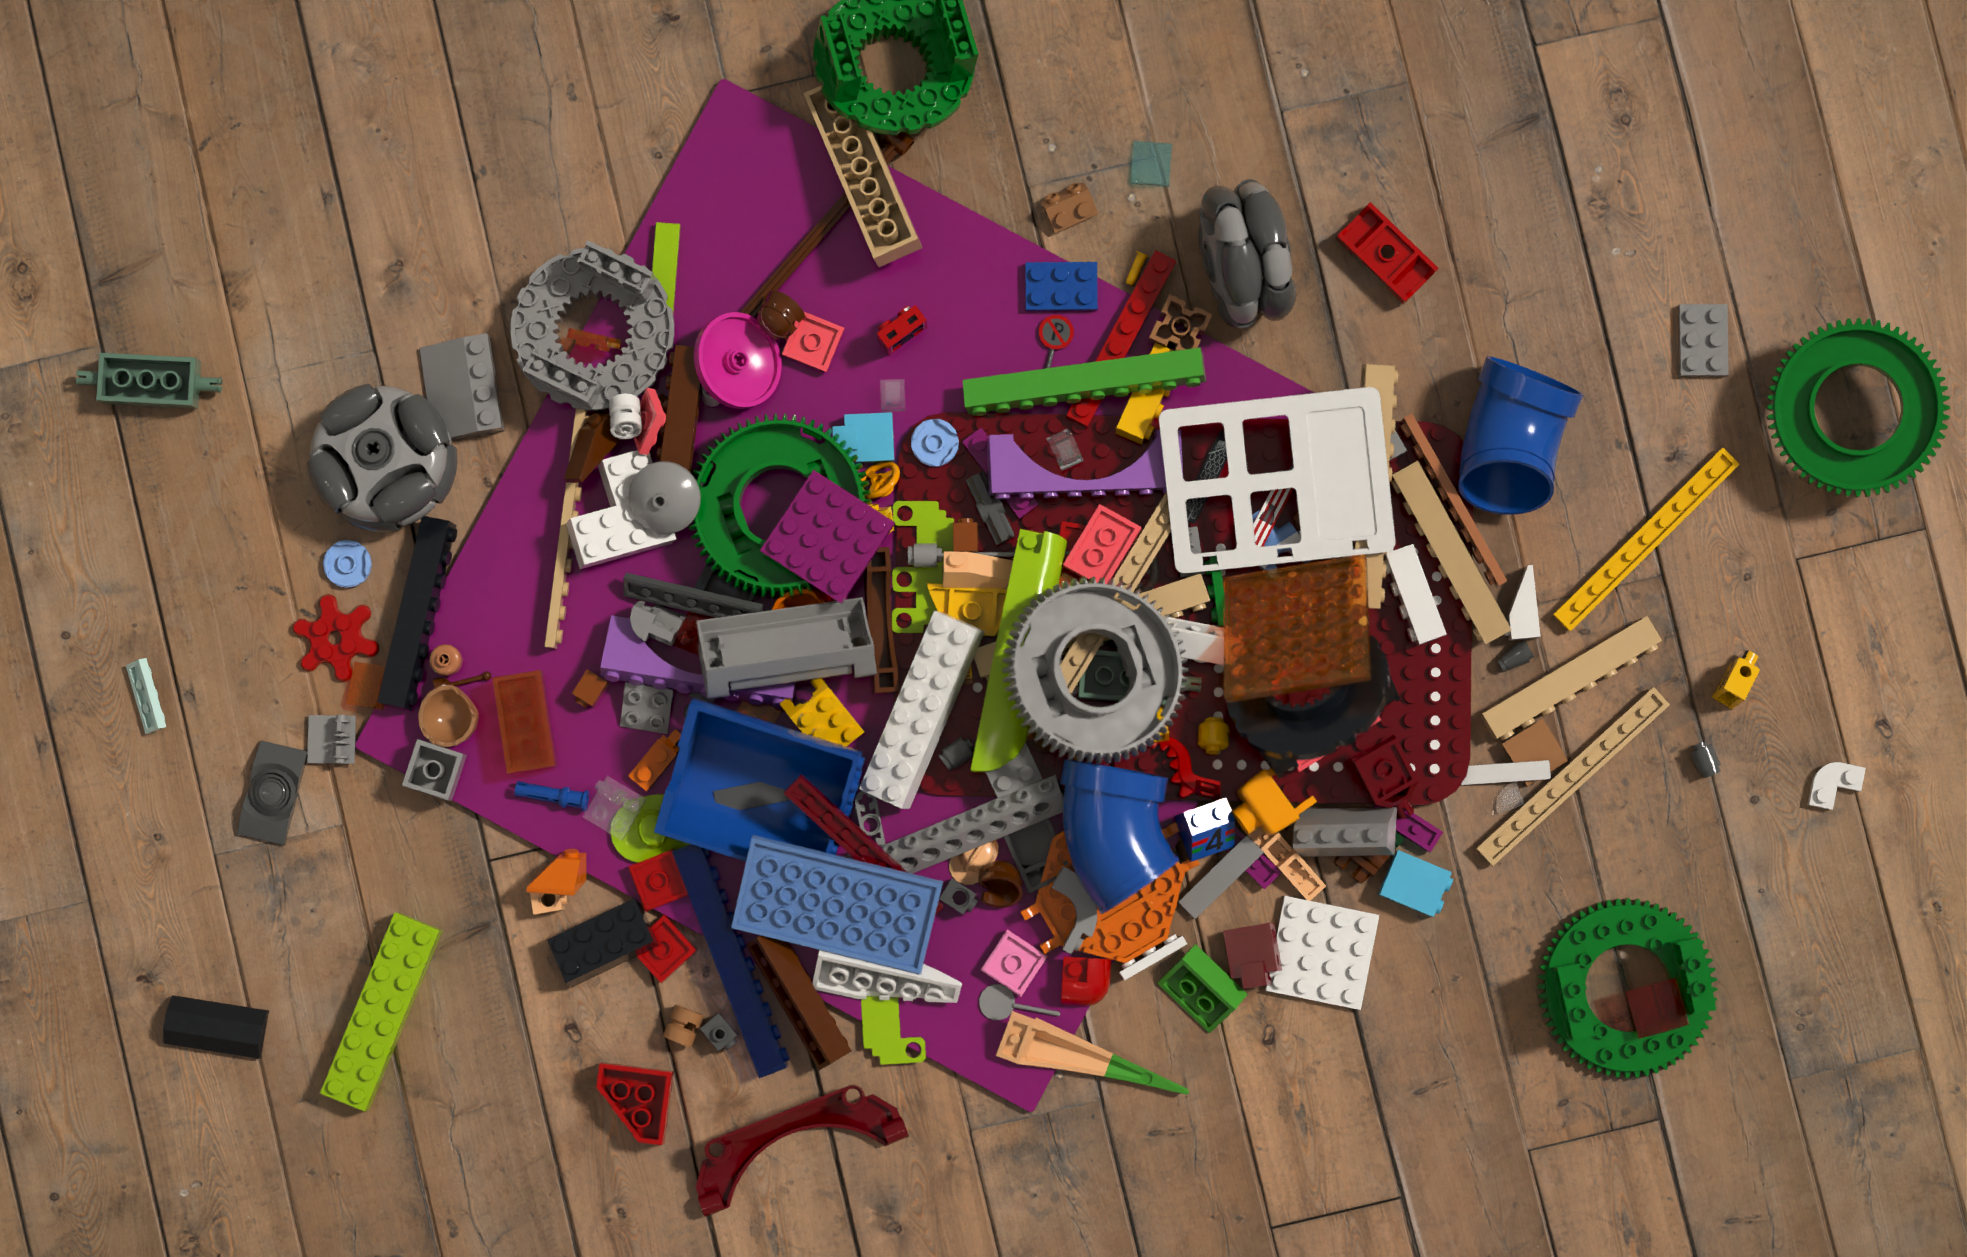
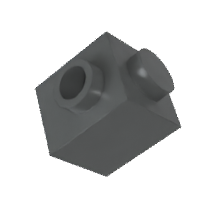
(720, 1032)

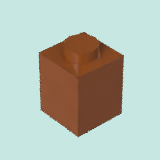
(965, 536)
(590, 689)

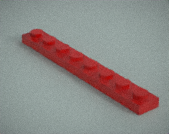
(1128, 326)

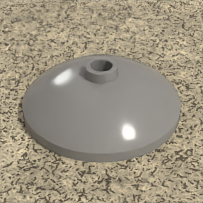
(677, 489)

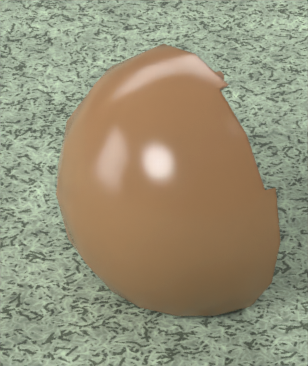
(447, 716)

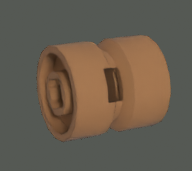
(683, 1025)

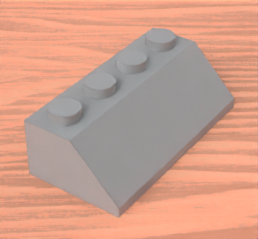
(1345, 832)

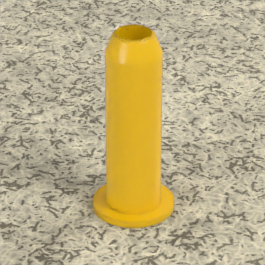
(1136, 268)

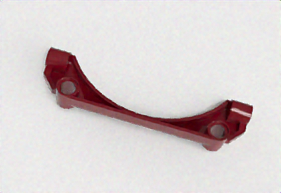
(740, 1147)

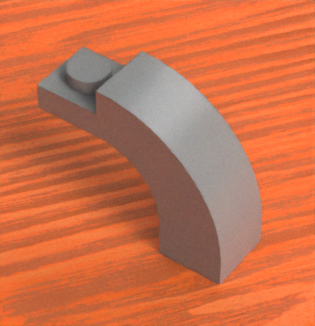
(1086, 910)

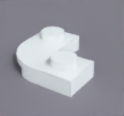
(1830, 777)

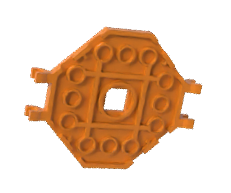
(1121, 931)

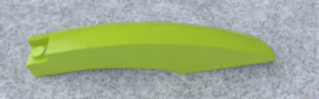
(1034, 569)

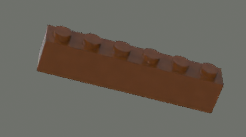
(681, 409)
(799, 1000)

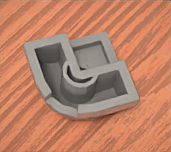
(656, 622)

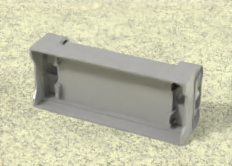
(785, 646)

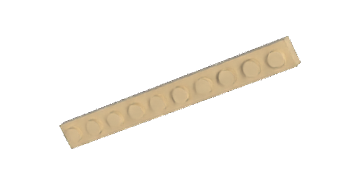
(563, 562)
(1130, 573)
(1572, 776)

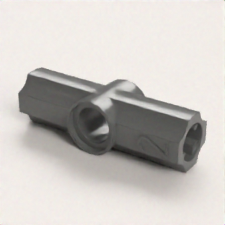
(990, 509)

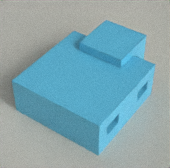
(868, 436)

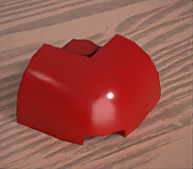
(1084, 980)

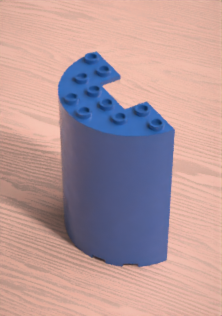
(734, 750)

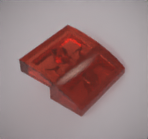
(1657, 1008)

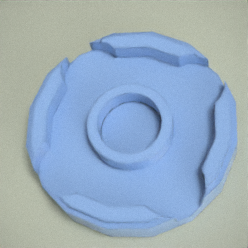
(934, 442)
(347, 564)

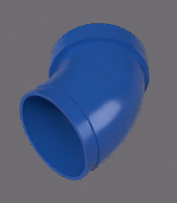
(1514, 438)
(1114, 830)

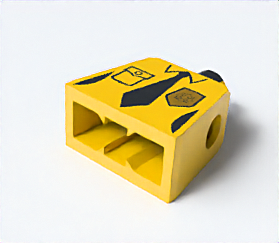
(1737, 680)

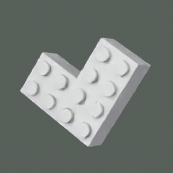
(615, 530)

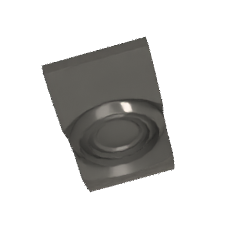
(272, 792)
(1030, 851)

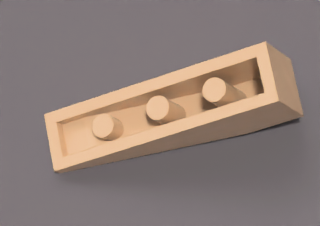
(975, 570)

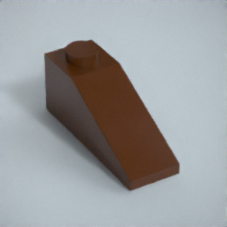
(590, 447)

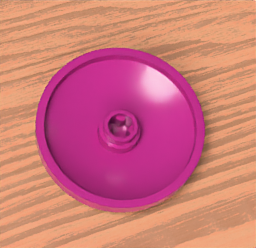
(737, 360)

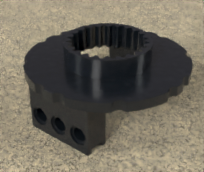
(1315, 730)

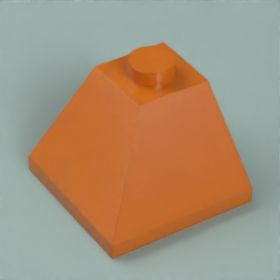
(562, 875)

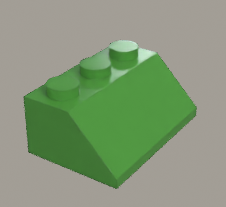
(1202, 988)

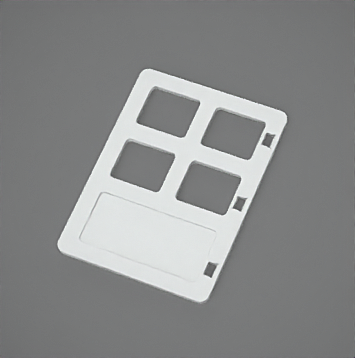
(1336, 475)

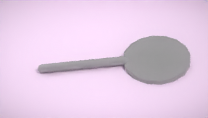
(999, 1002)

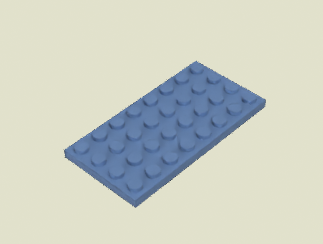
(836, 904)

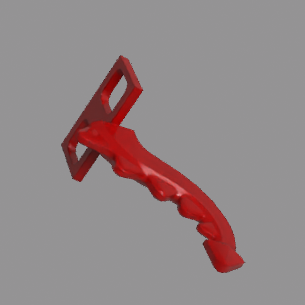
(1184, 774)

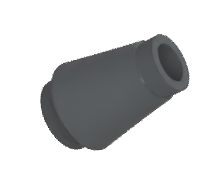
(1516, 656)

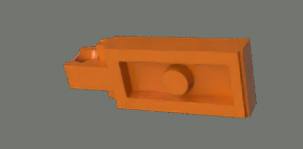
(656, 760)

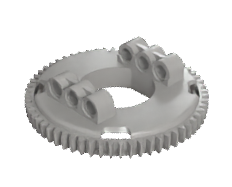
(1146, 653)

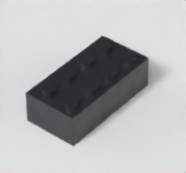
(603, 942)

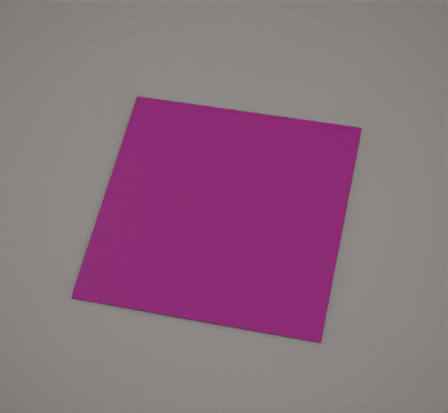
(745, 200)

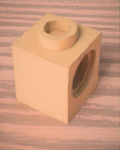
(539, 907)

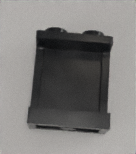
(711, 582)

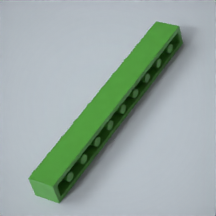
(1084, 381)

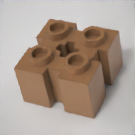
(1174, 312)

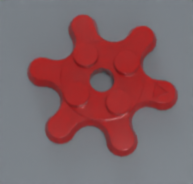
(352, 640)

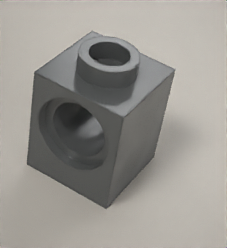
(947, 897)

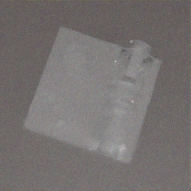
(614, 807)

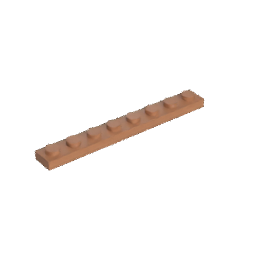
(1457, 509)

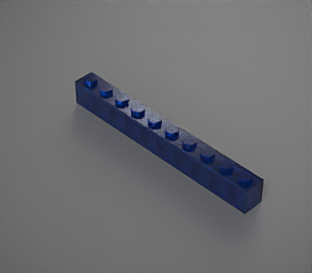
(731, 960)

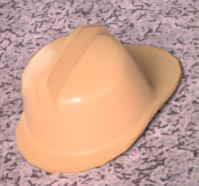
(967, 866)

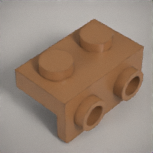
(1069, 206)

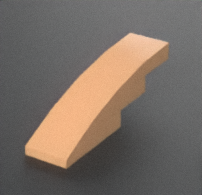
(1289, 863)

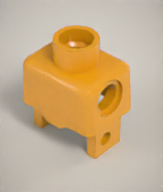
(1266, 805)

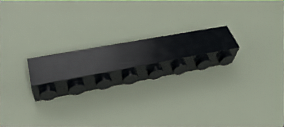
(417, 613)

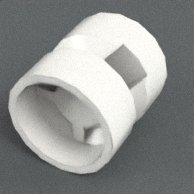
(625, 416)

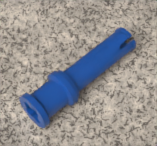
(563, 797)

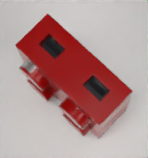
(896, 333)

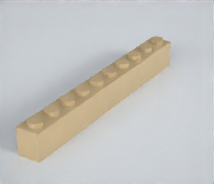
(1383, 379)
(1173, 597)

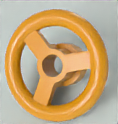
(883, 483)

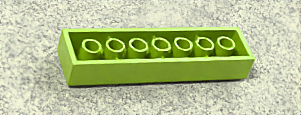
(381, 1011)

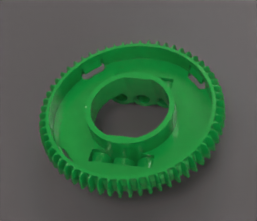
(741, 459)

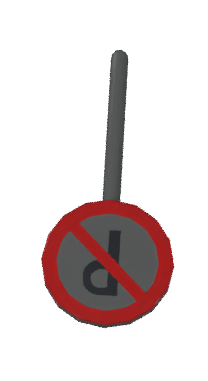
(1055, 333)

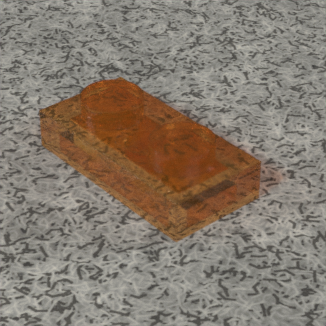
(585, 338)

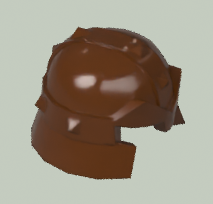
(778, 315)
(1002, 884)

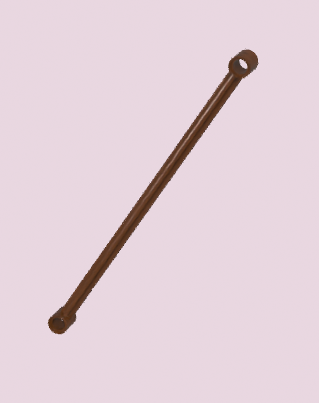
(894, 144)

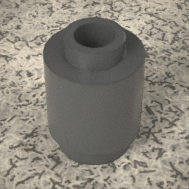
(957, 753)
(1705, 759)

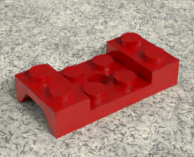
(1405, 270)

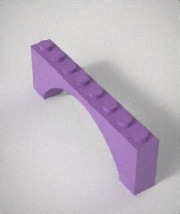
(1016, 474)
(631, 660)

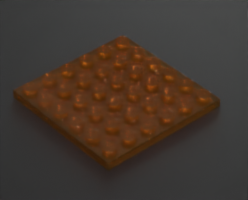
(1296, 628)

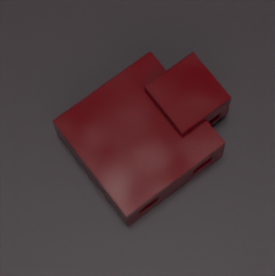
(1253, 954)

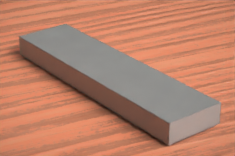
(1221, 876)

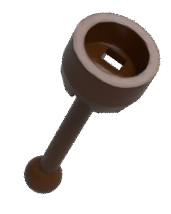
(443, 681)

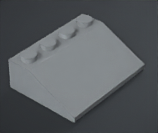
(463, 385)

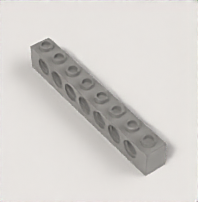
(978, 826)

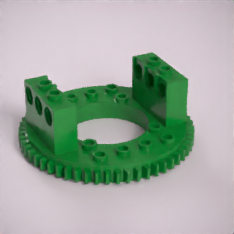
(1858, 346)
(1566, 976)

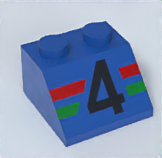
(1207, 829)

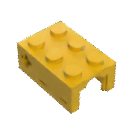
(824, 716)

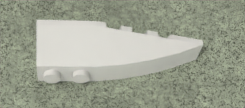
(862, 978)

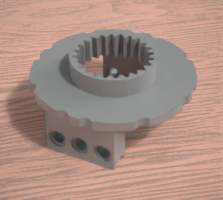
(567, 279)

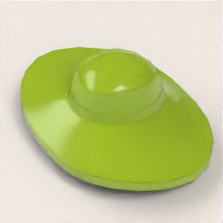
(641, 841)

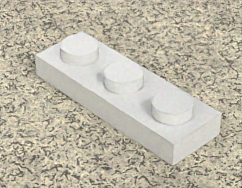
(1152, 956)

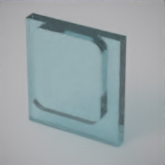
(1151, 163)

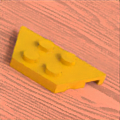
(971, 605)

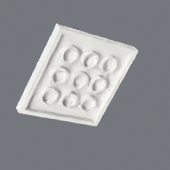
(1323, 952)

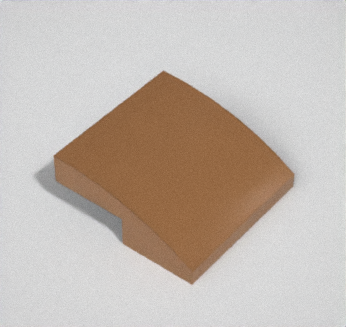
(1535, 744)

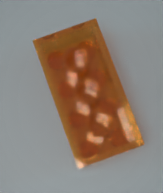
(525, 722)

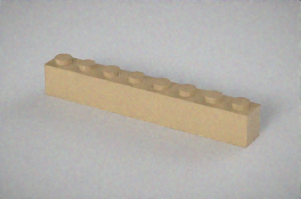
(1451, 552)
(1570, 678)

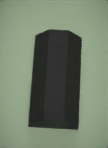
(215, 1026)

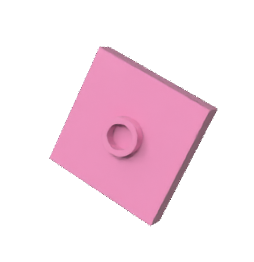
(1014, 963)

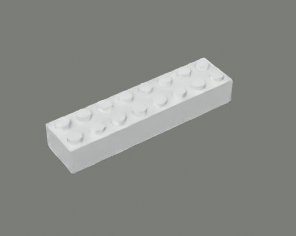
(921, 710)

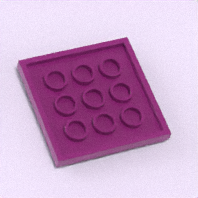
(827, 537)

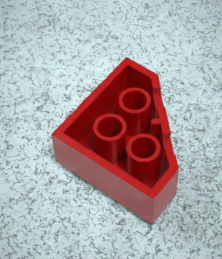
(638, 1098)

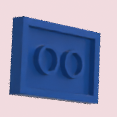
(1061, 286)

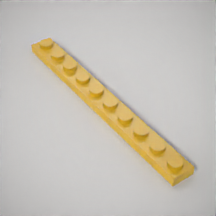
(1646, 539)

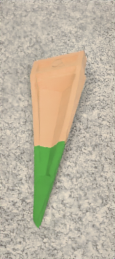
(1044, 1045)

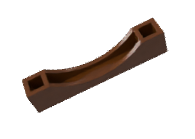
(878, 613)

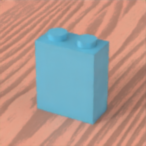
(1415, 884)

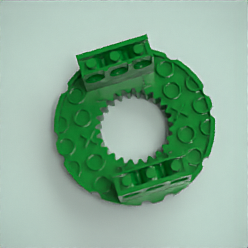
(934, 26)

